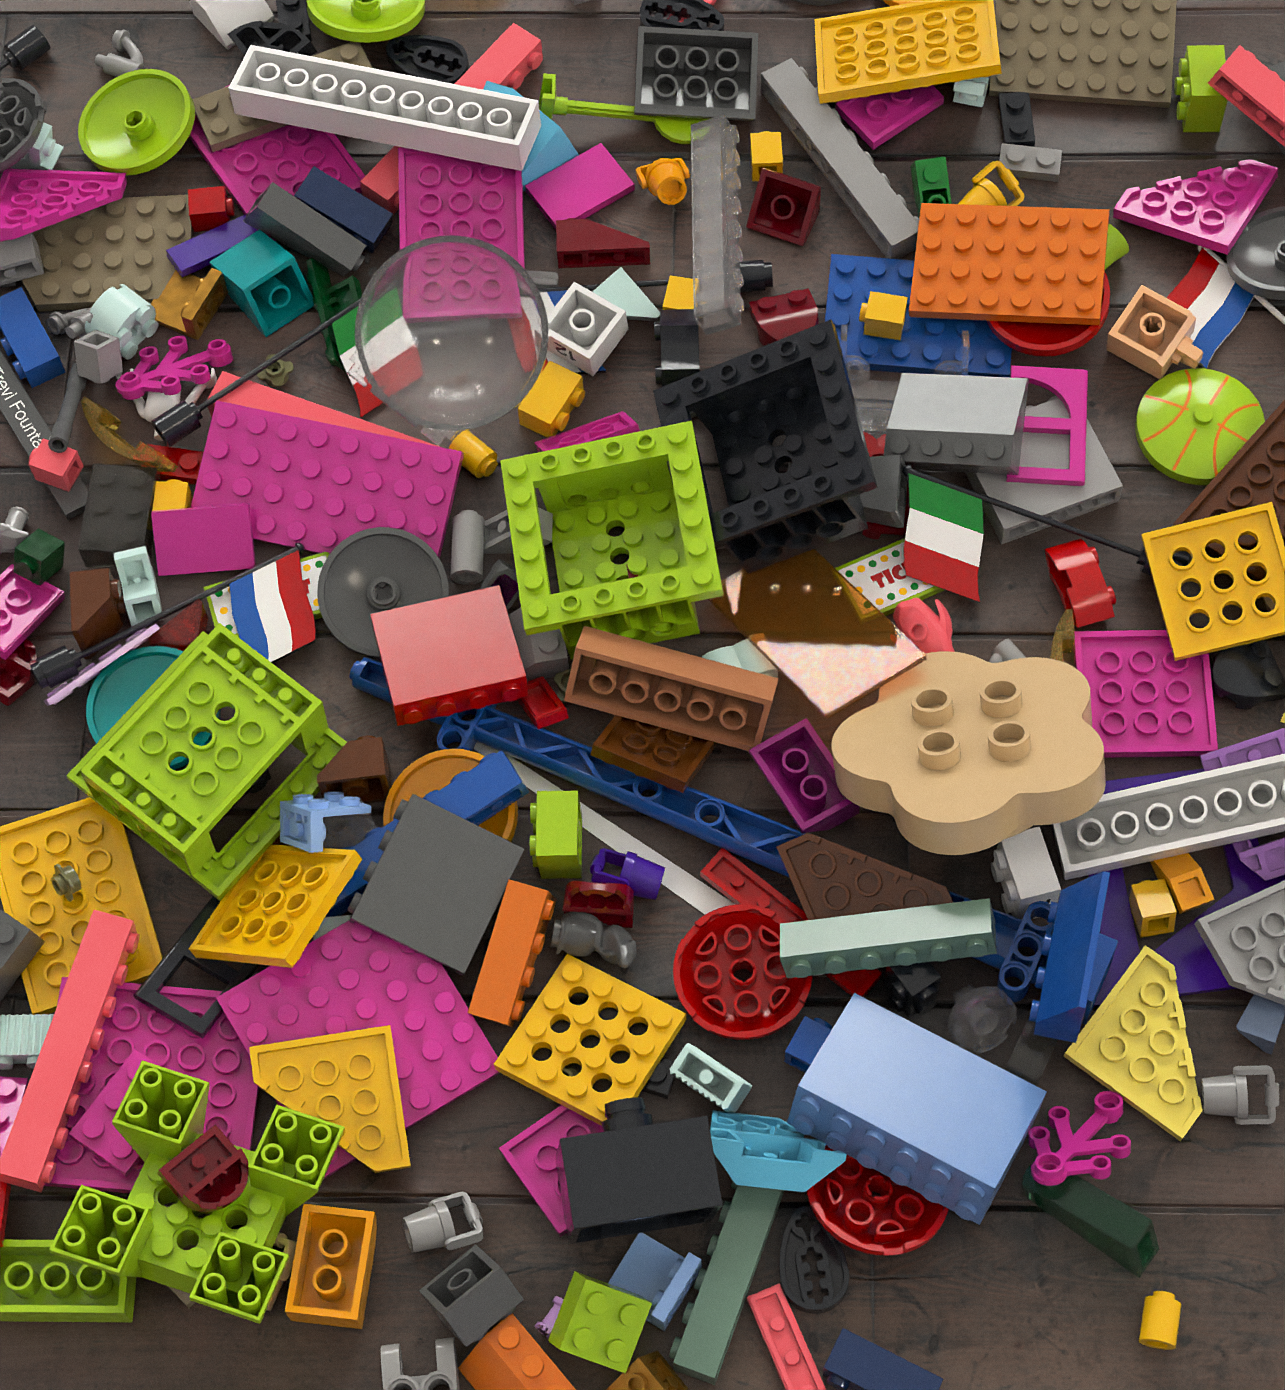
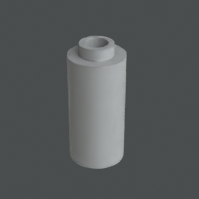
(467, 548)

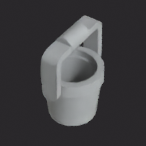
(1229, 1095)
(434, 1226)

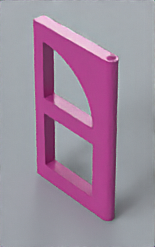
(1071, 389)

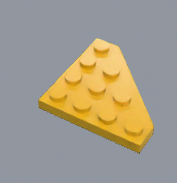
(343, 1081)

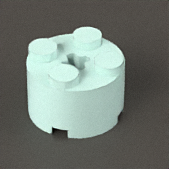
(125, 317)

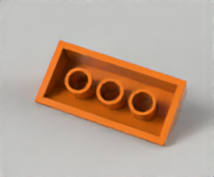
(511, 1361)

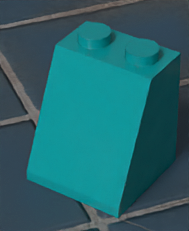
(264, 282)

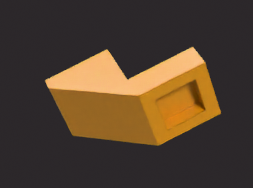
(1184, 880)

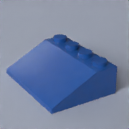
(1070, 959)

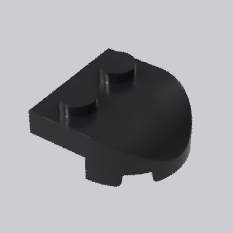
(1247, 675)

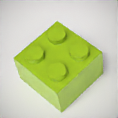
(1200, 104)
(557, 834)
(599, 1322)

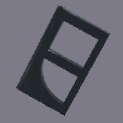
(149, 991)

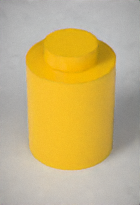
(477, 457)
(1160, 1321)

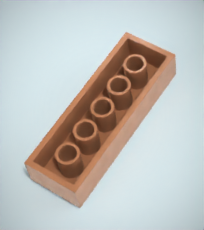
(670, 689)

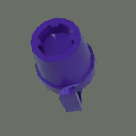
(636, 872)

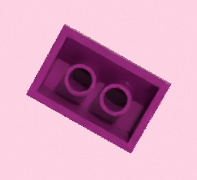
(804, 778)

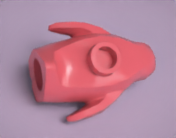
(924, 626)

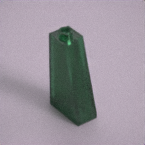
(1097, 1218)

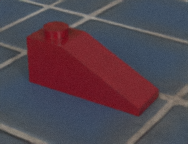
(594, 245)

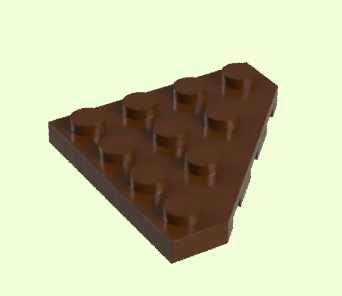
(846, 882)

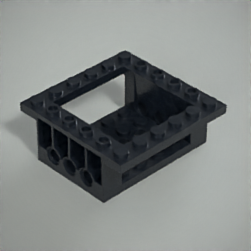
(745, 403)

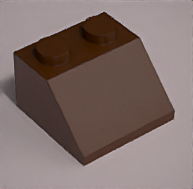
(95, 607)
(358, 771)

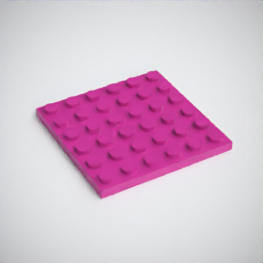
(364, 982)
(215, 1059)

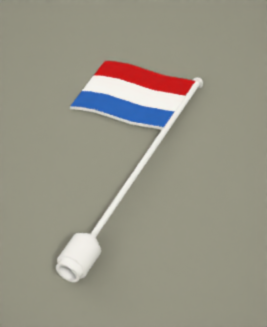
(1214, 301)

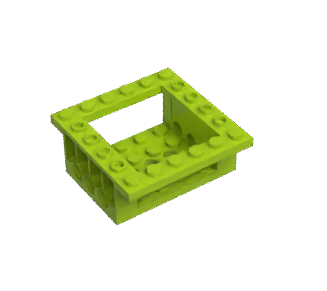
(631, 481)
(177, 809)

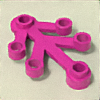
(171, 371)
(1053, 1167)

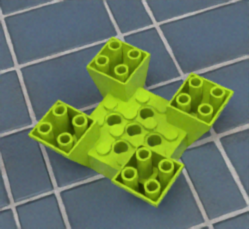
(145, 1239)

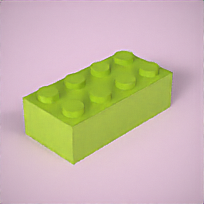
(57, 1289)

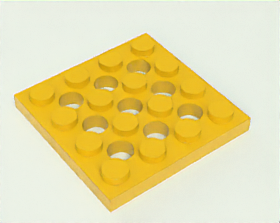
(1193, 538)
(276, 906)
(554, 1005)

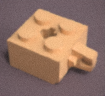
(1170, 338)

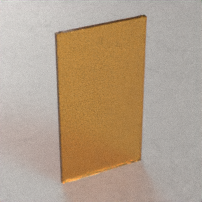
(817, 630)

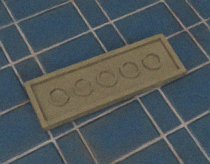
(226, 128)

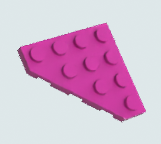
(44, 197)
(1203, 208)

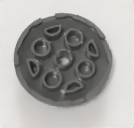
(20, 120)

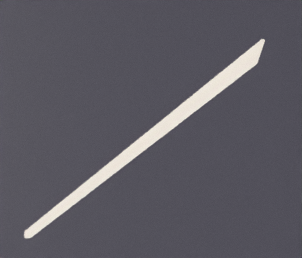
(674, 878)

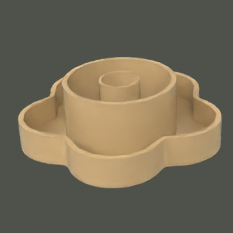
(973, 750)

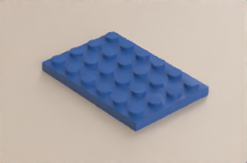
(923, 340)

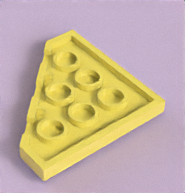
(1141, 1045)

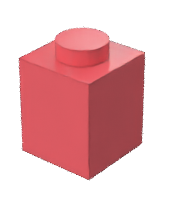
(55, 468)

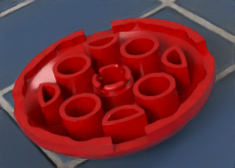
(705, 969)
(877, 1224)

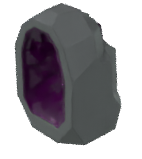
(504, 576)

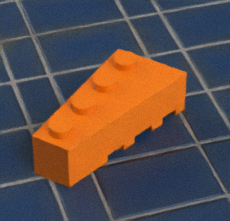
(512, 953)

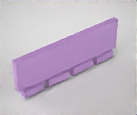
(93, 670)

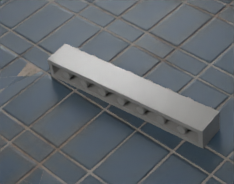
(841, 159)

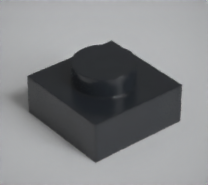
(660, 1080)

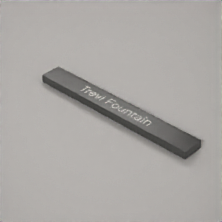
(30, 430)

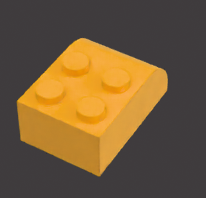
(332, 1266)

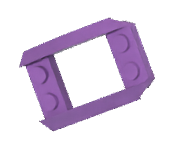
(1269, 858)

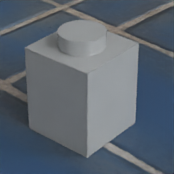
(98, 356)

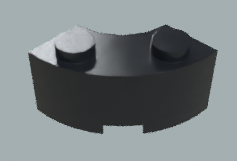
(272, 36)
(679, 345)

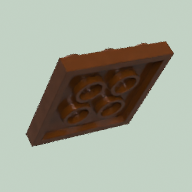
(652, 752)

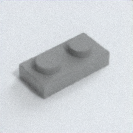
(1031, 162)

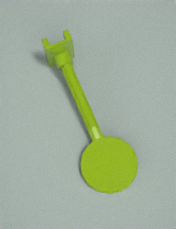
(673, 128)

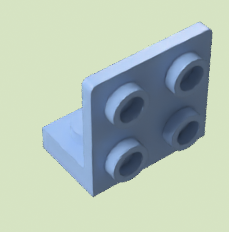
(303, 818)
(657, 1276)

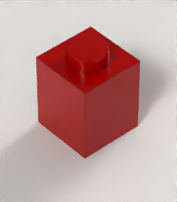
(209, 208)

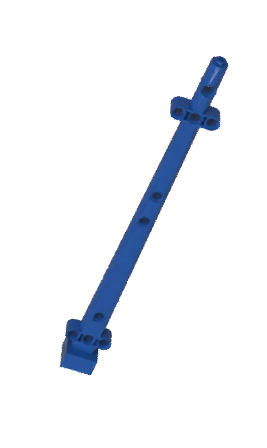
(735, 829)

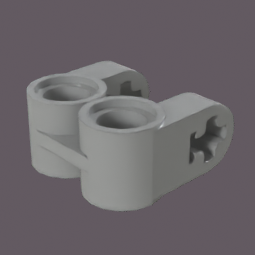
(446, 1371)

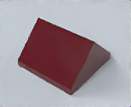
(784, 207)

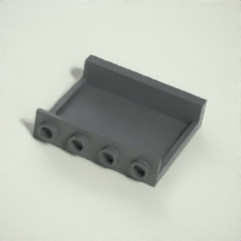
(435, 883)

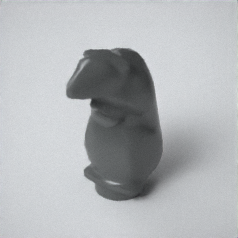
(584, 933)

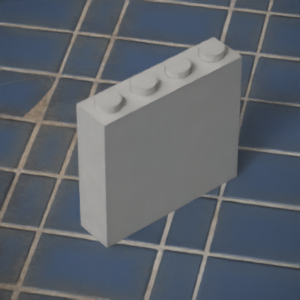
(1049, 500)

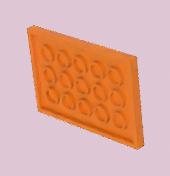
(1009, 263)

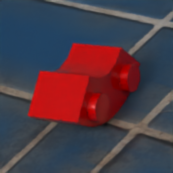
(1080, 582)

